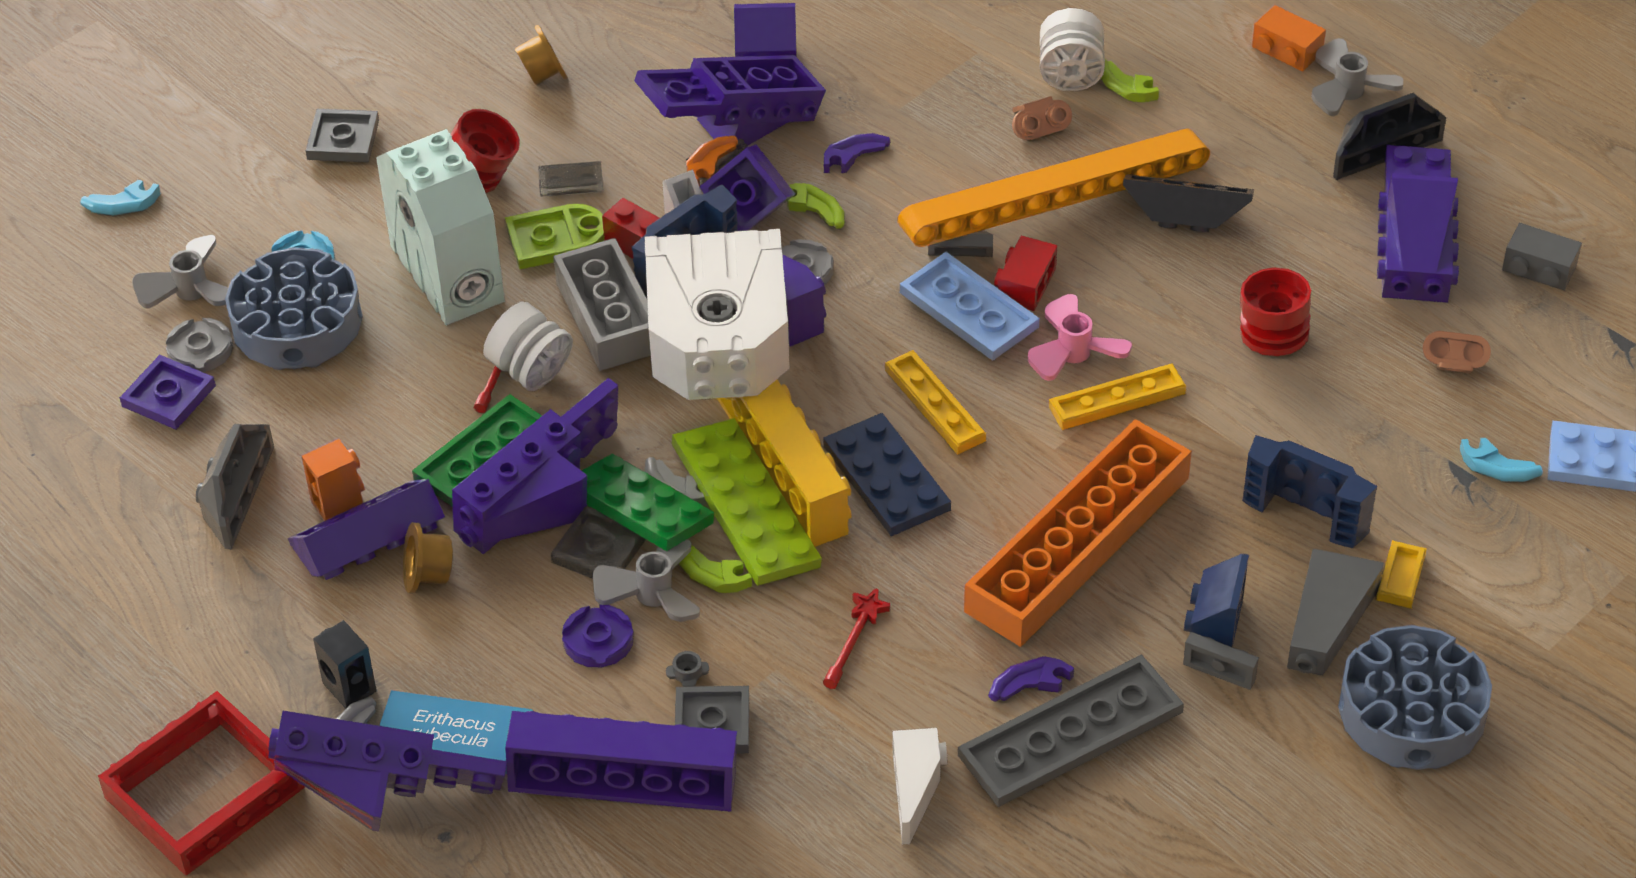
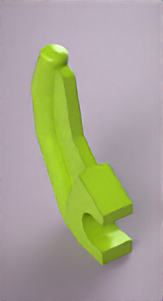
(1131, 88)
(813, 199)
(716, 575)

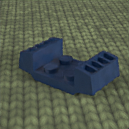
(697, 215)
(1311, 482)

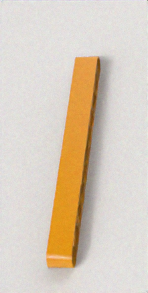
(1050, 187)

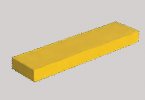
(1117, 396)
(935, 402)

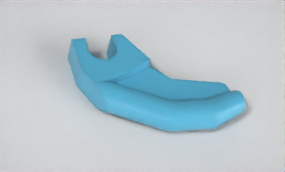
(131, 200)
(1490, 463)

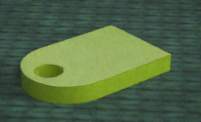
(552, 231)

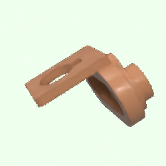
(1041, 118)
(1456, 351)

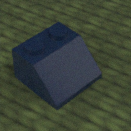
(1218, 600)

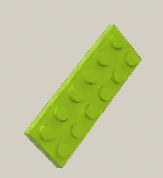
(746, 502)

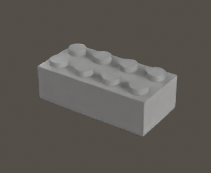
(605, 302)

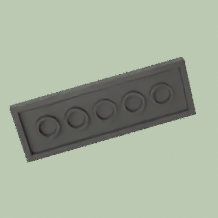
(1070, 730)

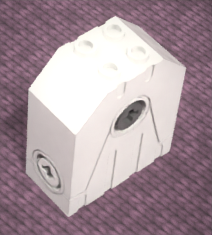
(717, 312)

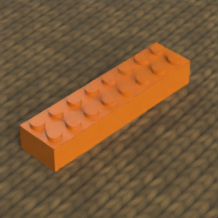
(1076, 532)

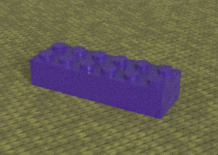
(621, 760)

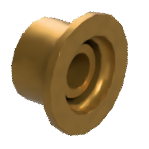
(540, 58)
(426, 558)

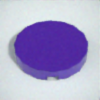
(597, 636)

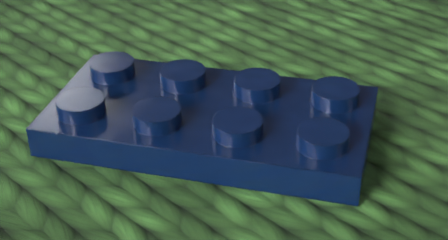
(887, 474)

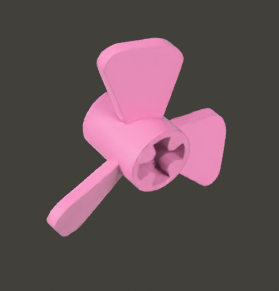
(1073, 340)

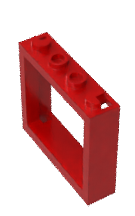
(227, 822)

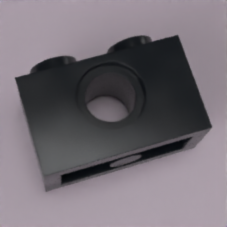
(344, 664)

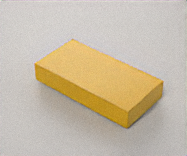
(1401, 574)

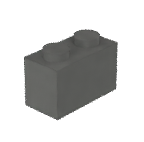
(1541, 256)

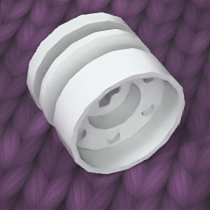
(1072, 49)
(527, 346)

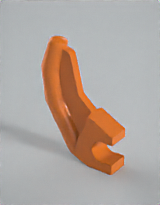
(705, 158)

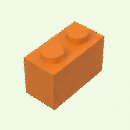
(1288, 37)
(333, 479)

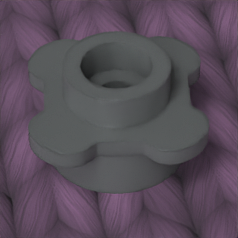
(687, 661)

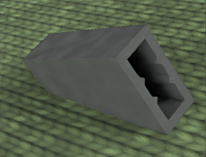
(1331, 605)

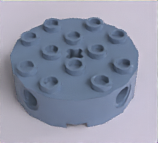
(294, 308)
(1414, 697)

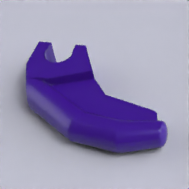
(847, 150)
(1031, 674)

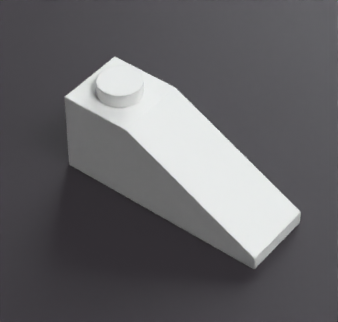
(917, 774)

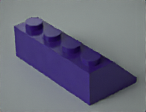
(367, 528)

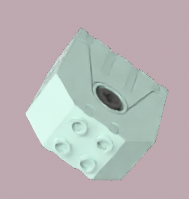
(442, 225)

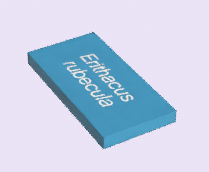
(456, 723)

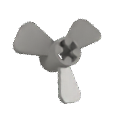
(1349, 78)
(185, 279)
(649, 583)

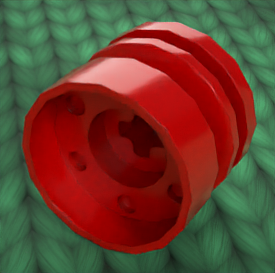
(488, 143)
(1275, 311)

